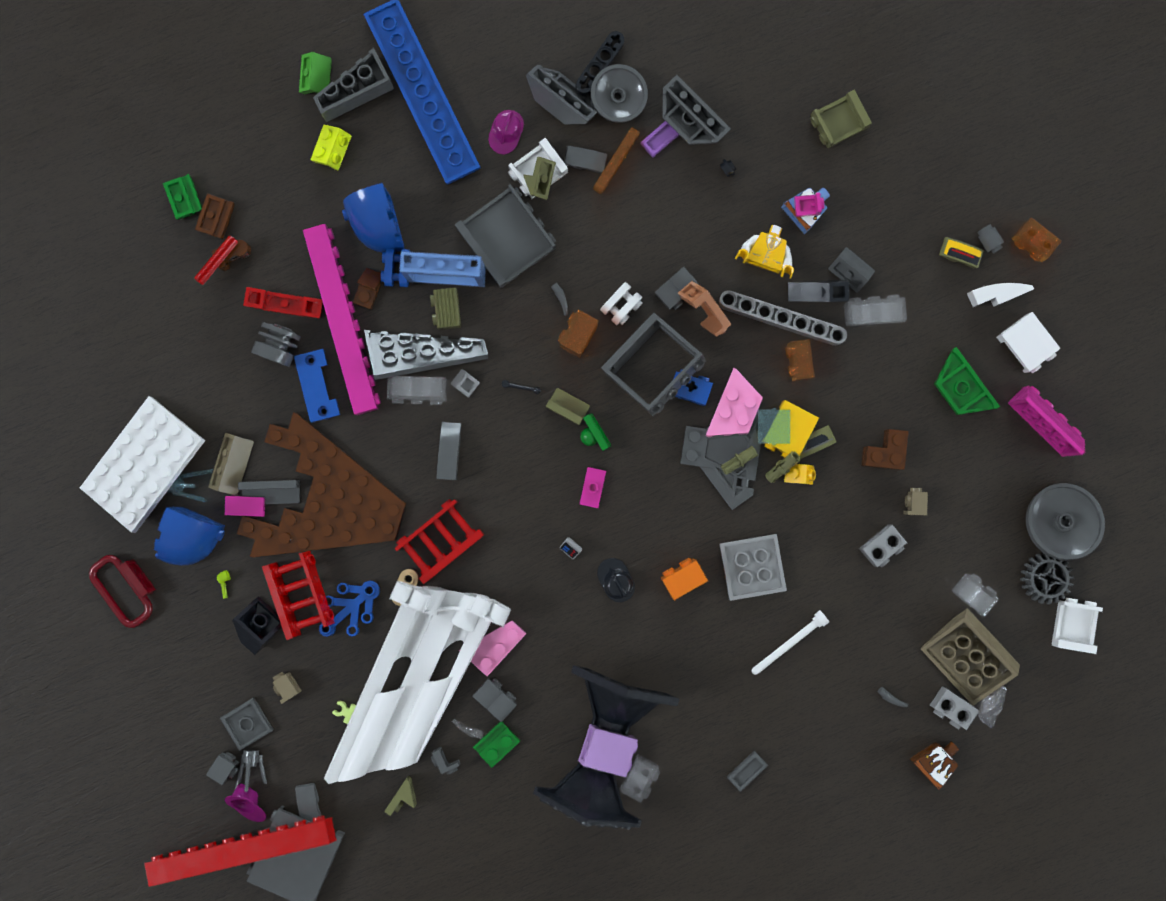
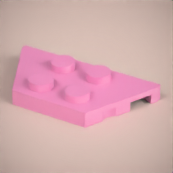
(736, 408)

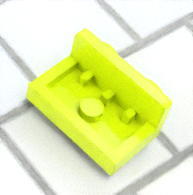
(331, 147)

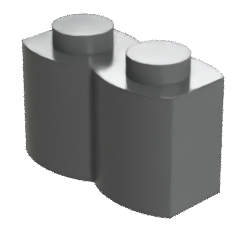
(669, 291)
(495, 699)

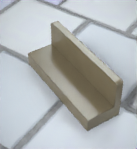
(231, 464)

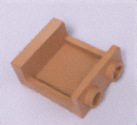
(698, 296)

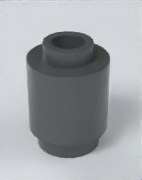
(990, 238)

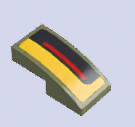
(961, 252)

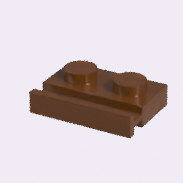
(214, 216)

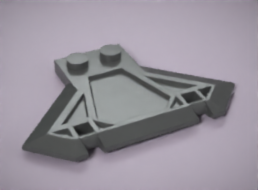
(714, 451)

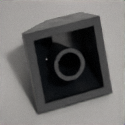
(256, 625)

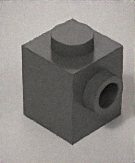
(223, 768)

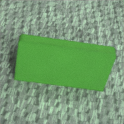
(314, 73)

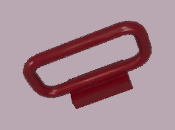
(137, 581)

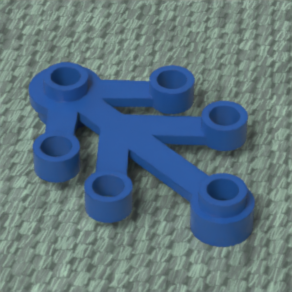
(352, 606)

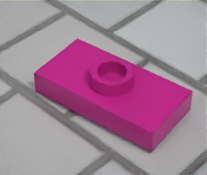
(592, 487)

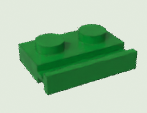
(183, 196)
(496, 744)

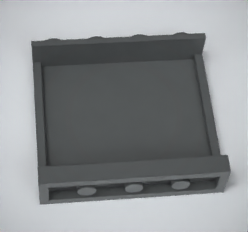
(507, 236)
(296, 874)

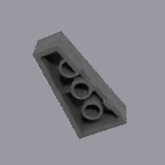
(354, 87)

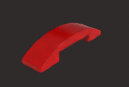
(283, 303)

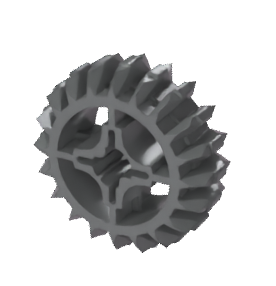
(1045, 585)

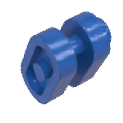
(388, 276)

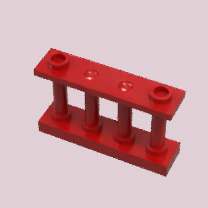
(456, 547)
(285, 608)

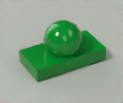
(594, 433)

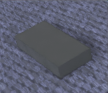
(747, 771)

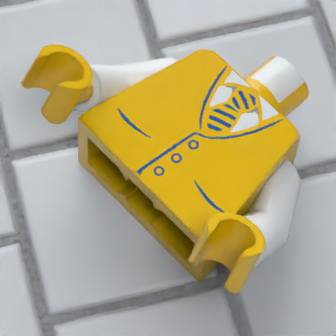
(768, 252)

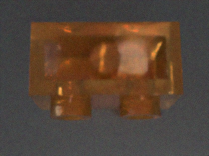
(1036, 240)
(800, 360)

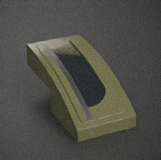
(818, 440)

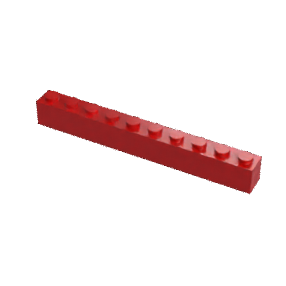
(240, 851)

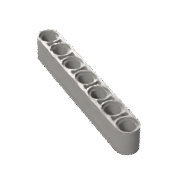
(792, 317)

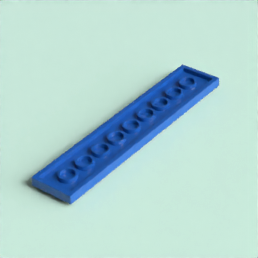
(422, 91)

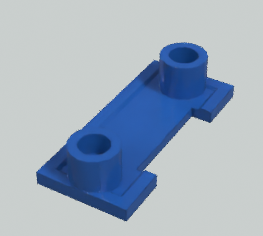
(314, 386)

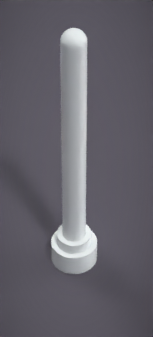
(818, 621)

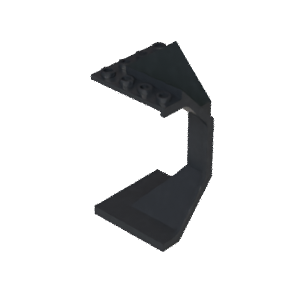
(593, 794)

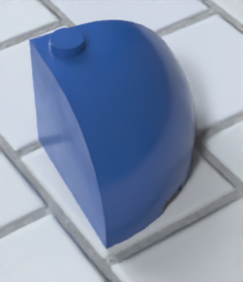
(373, 218)
(186, 536)

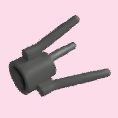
(250, 759)

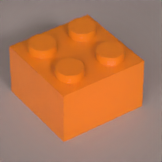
(684, 578)

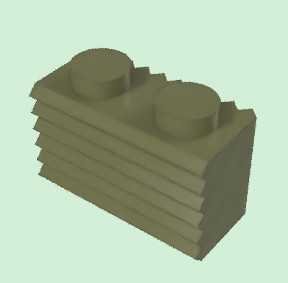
(446, 308)

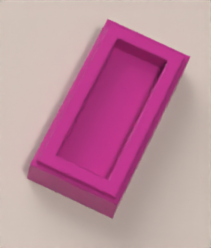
(244, 506)

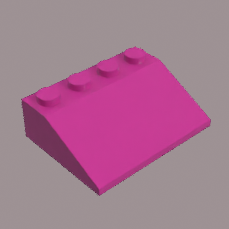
(1047, 422)

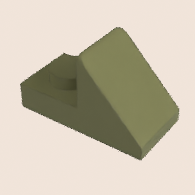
(540, 182)
(406, 794)

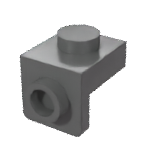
(439, 759)

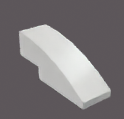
(998, 293)

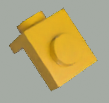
(801, 474)

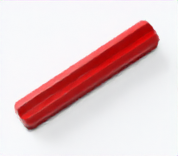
(215, 261)

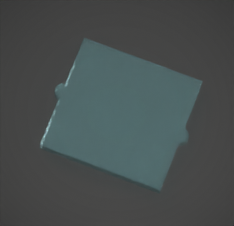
(774, 426)

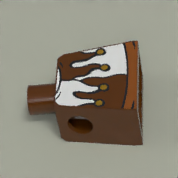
(936, 763)

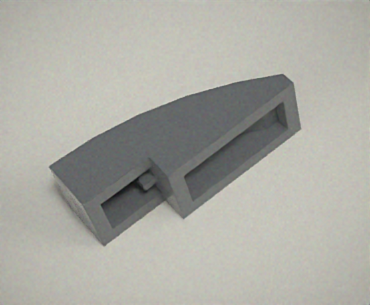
(449, 451)

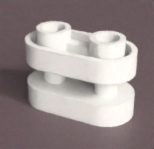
(621, 315)

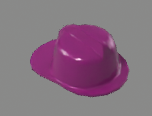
(506, 132)
(246, 803)

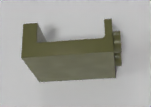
(840, 119)

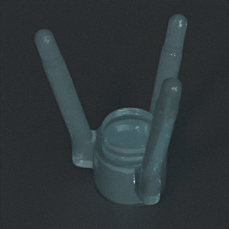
(179, 485)

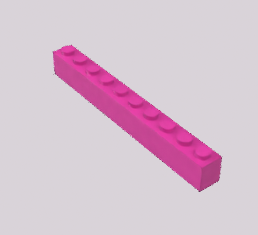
(341, 320)

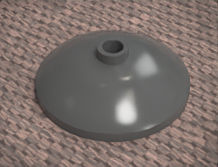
(623, 81)

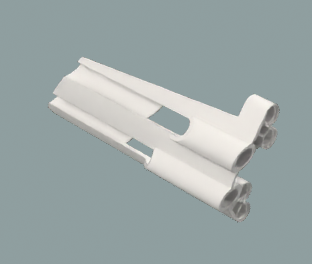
(396, 725)

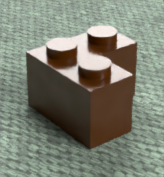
(891, 455)

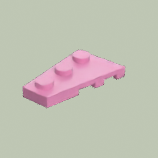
(496, 646)

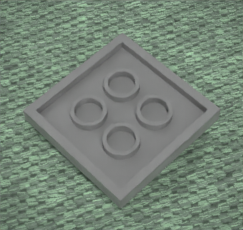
(753, 567)

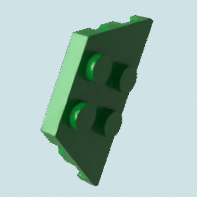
(963, 387)

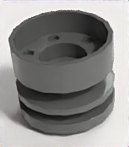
(276, 344)

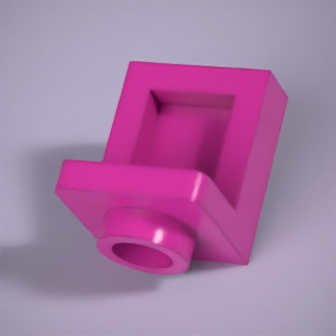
(808, 205)

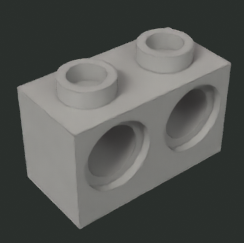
(880, 541)
(955, 705)

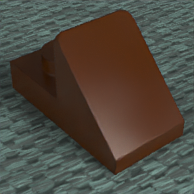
(368, 288)

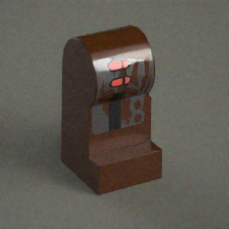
(241, 250)

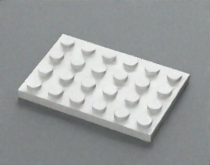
(142, 464)

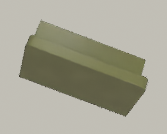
(568, 406)

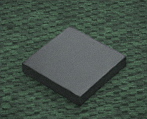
(246, 724)

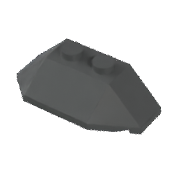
(559, 96)
(691, 115)

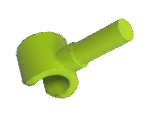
(222, 577)

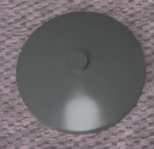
(1065, 521)

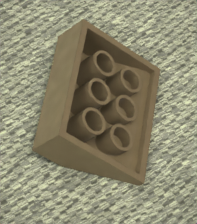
(971, 657)

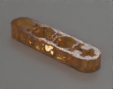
(616, 160)

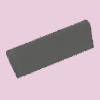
(274, 491)

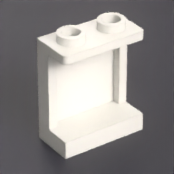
(527, 164)
(1029, 342)
(1076, 625)

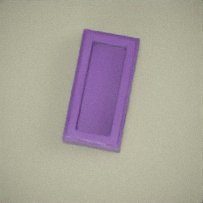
(659, 139)

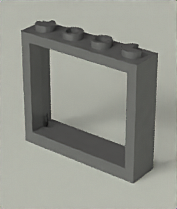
(634, 343)

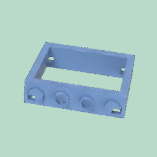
(442, 269)

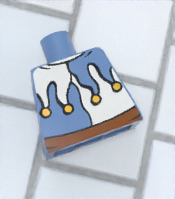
(806, 222)

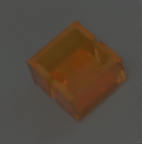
(578, 333)

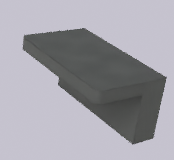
(851, 268)

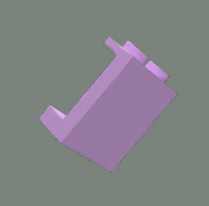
(608, 751)

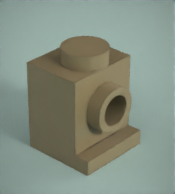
(916, 502)
(285, 686)

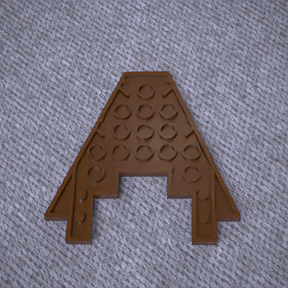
(343, 502)

